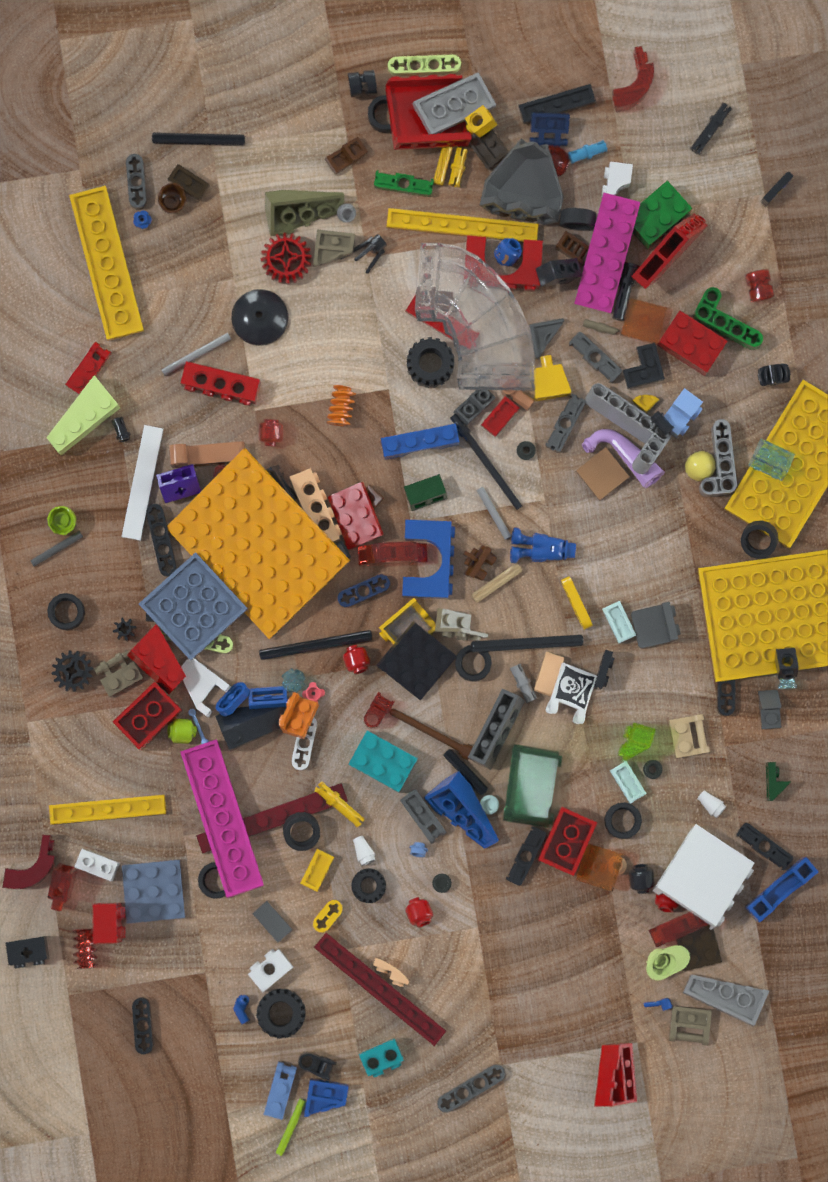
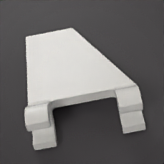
(200, 682)

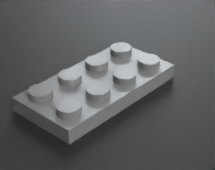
(453, 103)

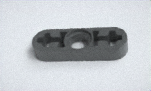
(132, 195)

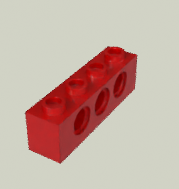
(193, 371)

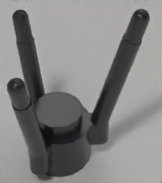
(374, 244)

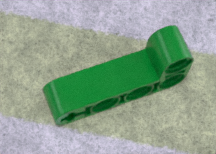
(730, 322)

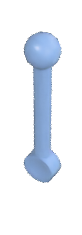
(192, 712)

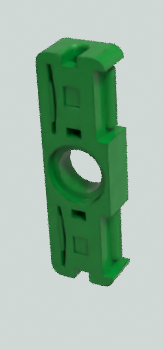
(390, 183)

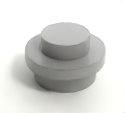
(346, 213)

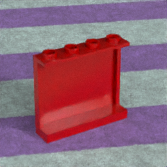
(405, 123)

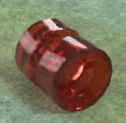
(759, 285)

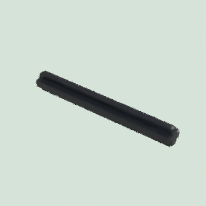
(198, 139)

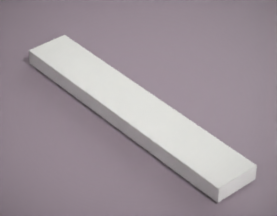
(142, 482)

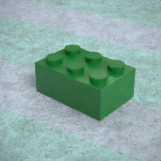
(660, 214)

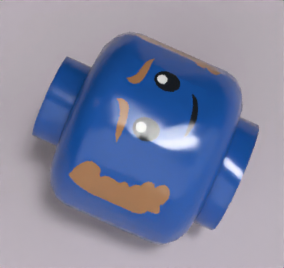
(508, 252)

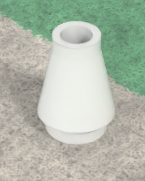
(712, 804)
(364, 853)

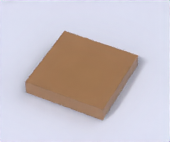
(602, 474)

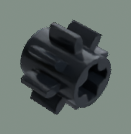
(120, 626)

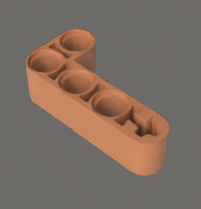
(204, 455)

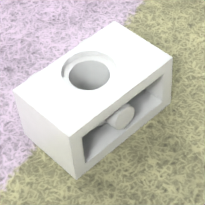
(97, 865)
(265, 980)

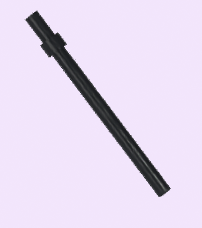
(464, 432)

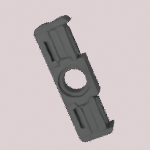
(586, 348)
(561, 434)

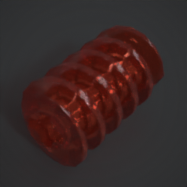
(84, 949)

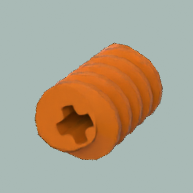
(340, 407)

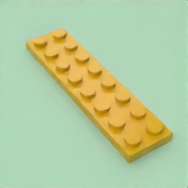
(106, 263)

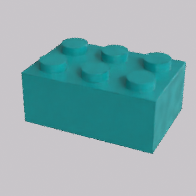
(382, 761)

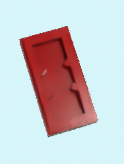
(500, 416)

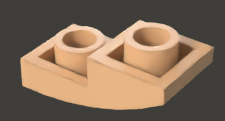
(548, 673)
(396, 975)

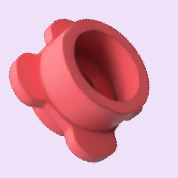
(313, 688)

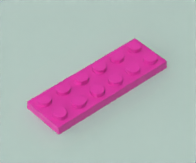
(607, 252)

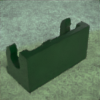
(425, 492)

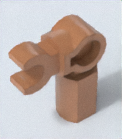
(519, 397)

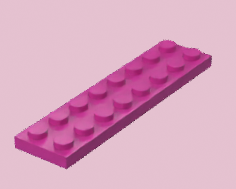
(222, 818)

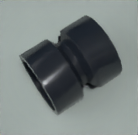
(355, 83)

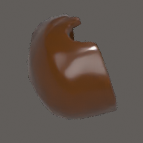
(172, 198)

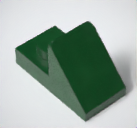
(774, 787)

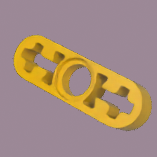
(576, 603)

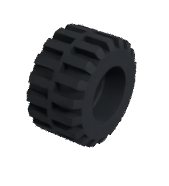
(430, 346)
(268, 1025)

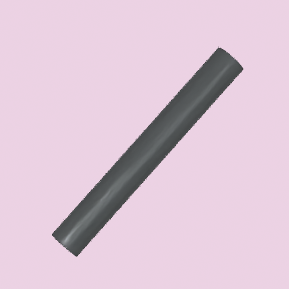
(57, 548)

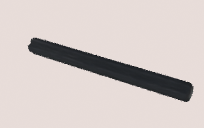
(526, 643)
(314, 645)

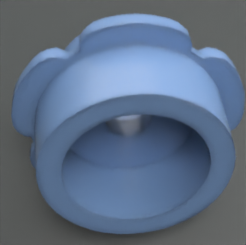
(418, 850)

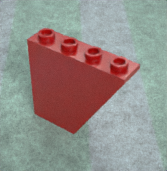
(669, 250)

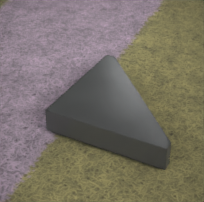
(543, 333)

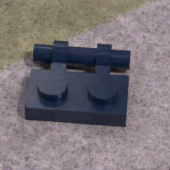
(549, 123)

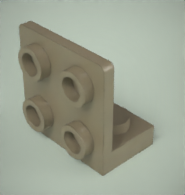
(457, 624)

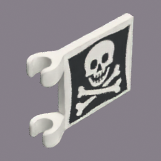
(572, 689)

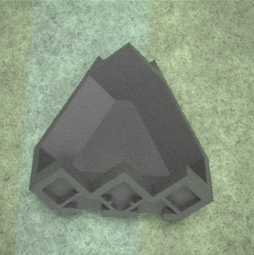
(524, 185)

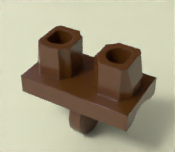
(475, 561)

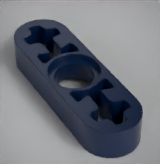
(365, 583)

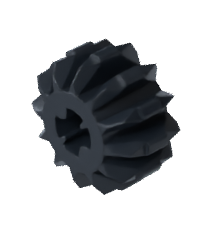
(774, 374)

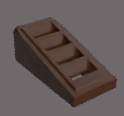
(573, 240)

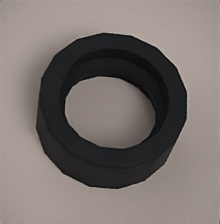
(371, 111)
(577, 219)
(756, 553)
(66, 597)
(469, 677)
(301, 817)
(637, 820)
(201, 882)

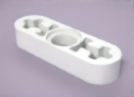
(305, 757)

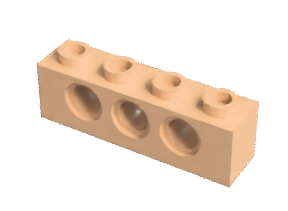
(300, 482)

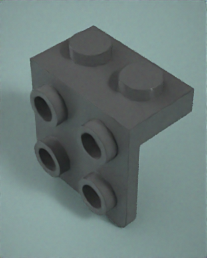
(655, 625)

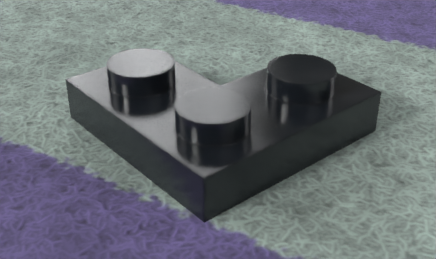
(649, 369)

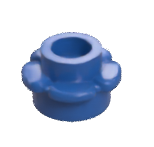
(142, 224)

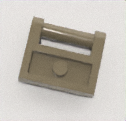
(690, 1018)

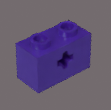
(178, 483)

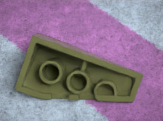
(297, 208)

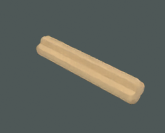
(497, 582)

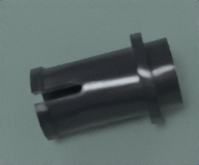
(662, 423)
(121, 430)

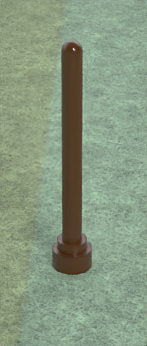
(464, 749)

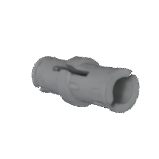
(523, 683)

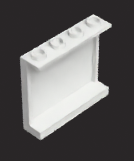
(705, 876)

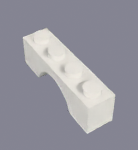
(618, 177)

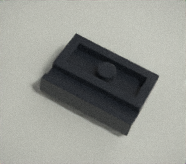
(606, 662)

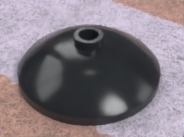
(259, 330)

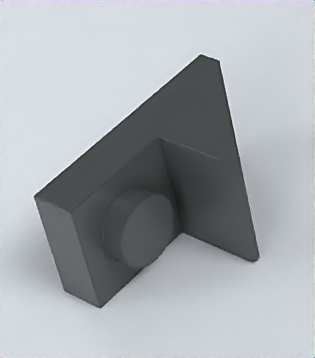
(769, 709)

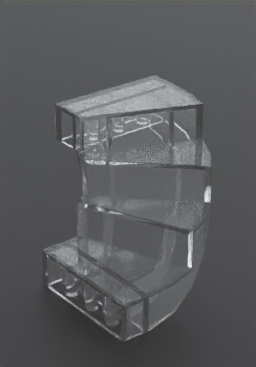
(480, 317)

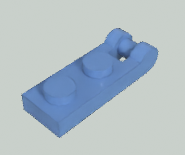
(280, 1091)

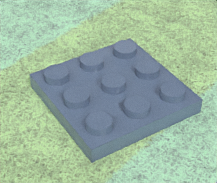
(153, 891)

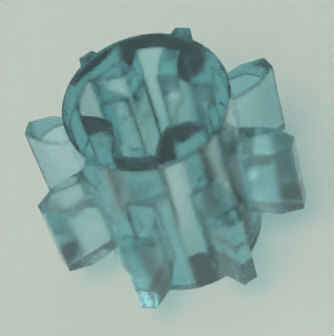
(293, 680)

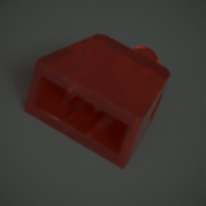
(63, 878)

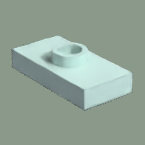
(619, 622)
(628, 782)

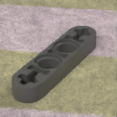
(472, 1090)

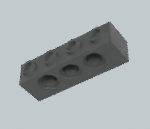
(496, 729)

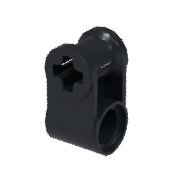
(318, 1065)

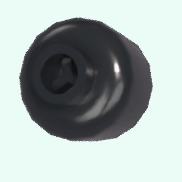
(641, 878)

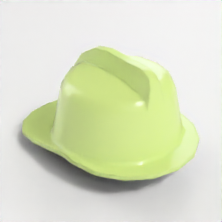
(667, 961)

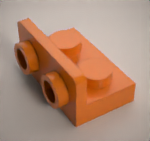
(298, 716)

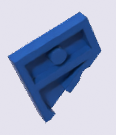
(324, 1096)

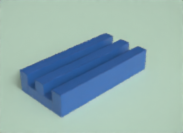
(267, 701)

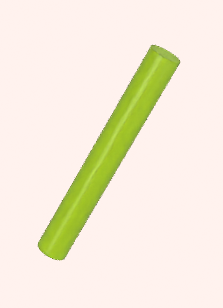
(290, 1127)

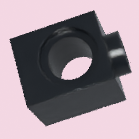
(788, 656)

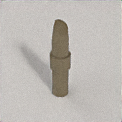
(600, 327)

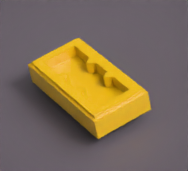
(317, 870)

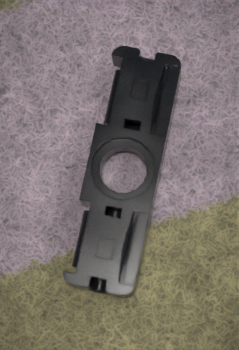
(775, 853)
(520, 868)

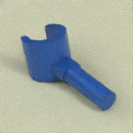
(665, 1004)

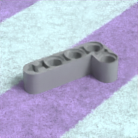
(720, 457)

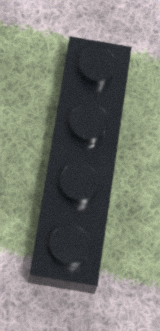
(558, 102)

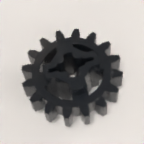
(75, 661)

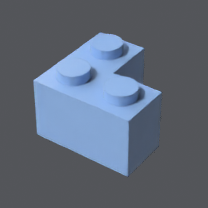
(682, 410)

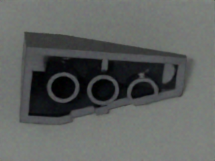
(248, 724)

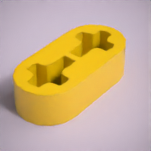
(331, 919)

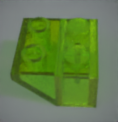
(637, 740)

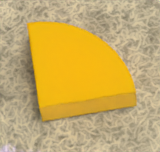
(645, 402)

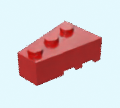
(157, 660)

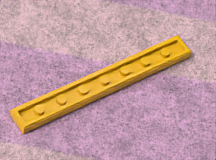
(460, 225)

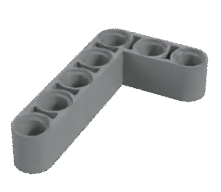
(631, 420)

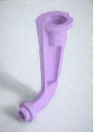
(626, 450)

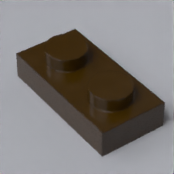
(190, 182)

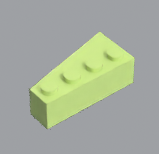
(83, 416)

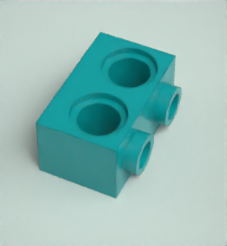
(379, 1053)

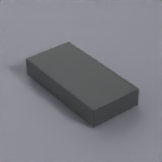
(272, 921)

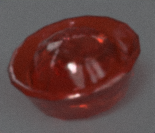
(560, 159)

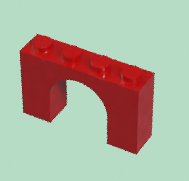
(526, 275)

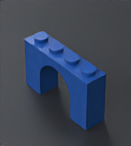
(439, 534)

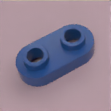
(232, 699)

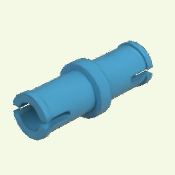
(587, 151)

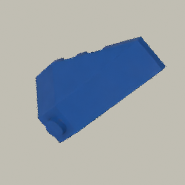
(460, 804)

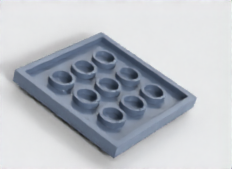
(193, 606)

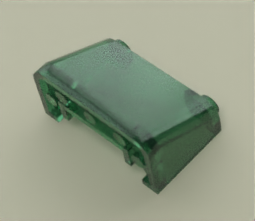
(531, 786)

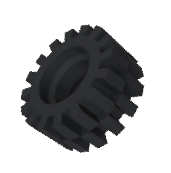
(380, 885)

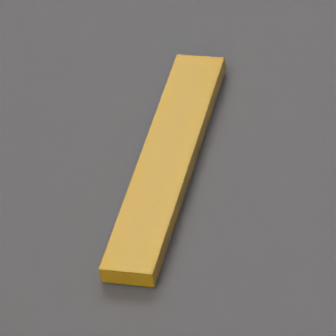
(107, 809)

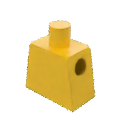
(550, 381)

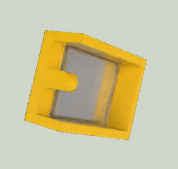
(400, 621)

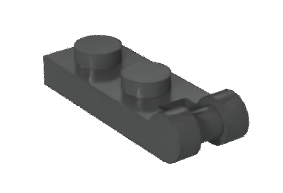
(422, 815)

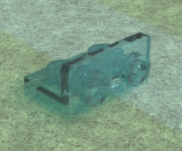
(771, 459)

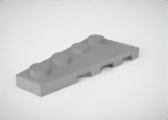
(732, 999)

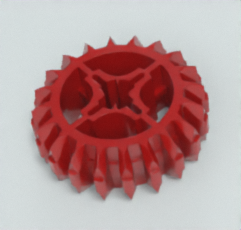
(294, 258)

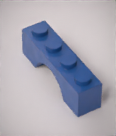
(416, 441)
(781, 888)

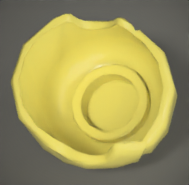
(700, 465)

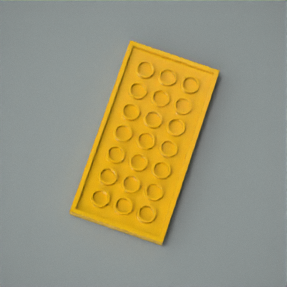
(790, 502)

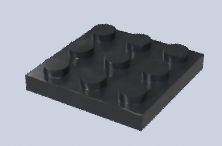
(416, 660)

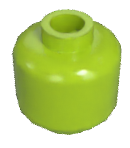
(181, 731)

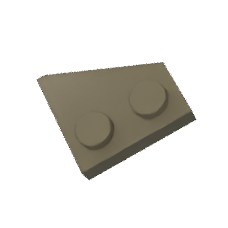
(332, 246)

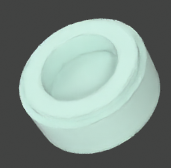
(489, 804)

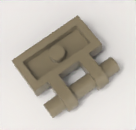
(120, 679)

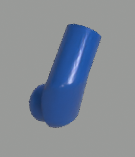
(240, 1007)

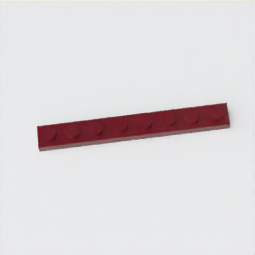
(277, 815)
(380, 989)

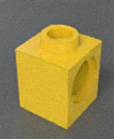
(487, 124)

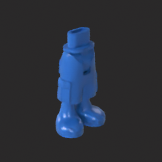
(542, 549)

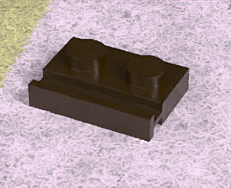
(489, 148)

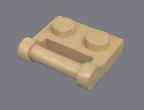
(682, 736)

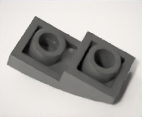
(474, 405)

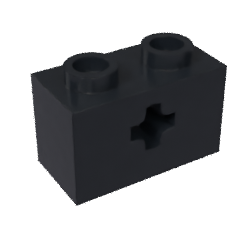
(558, 272)
(37, 945)

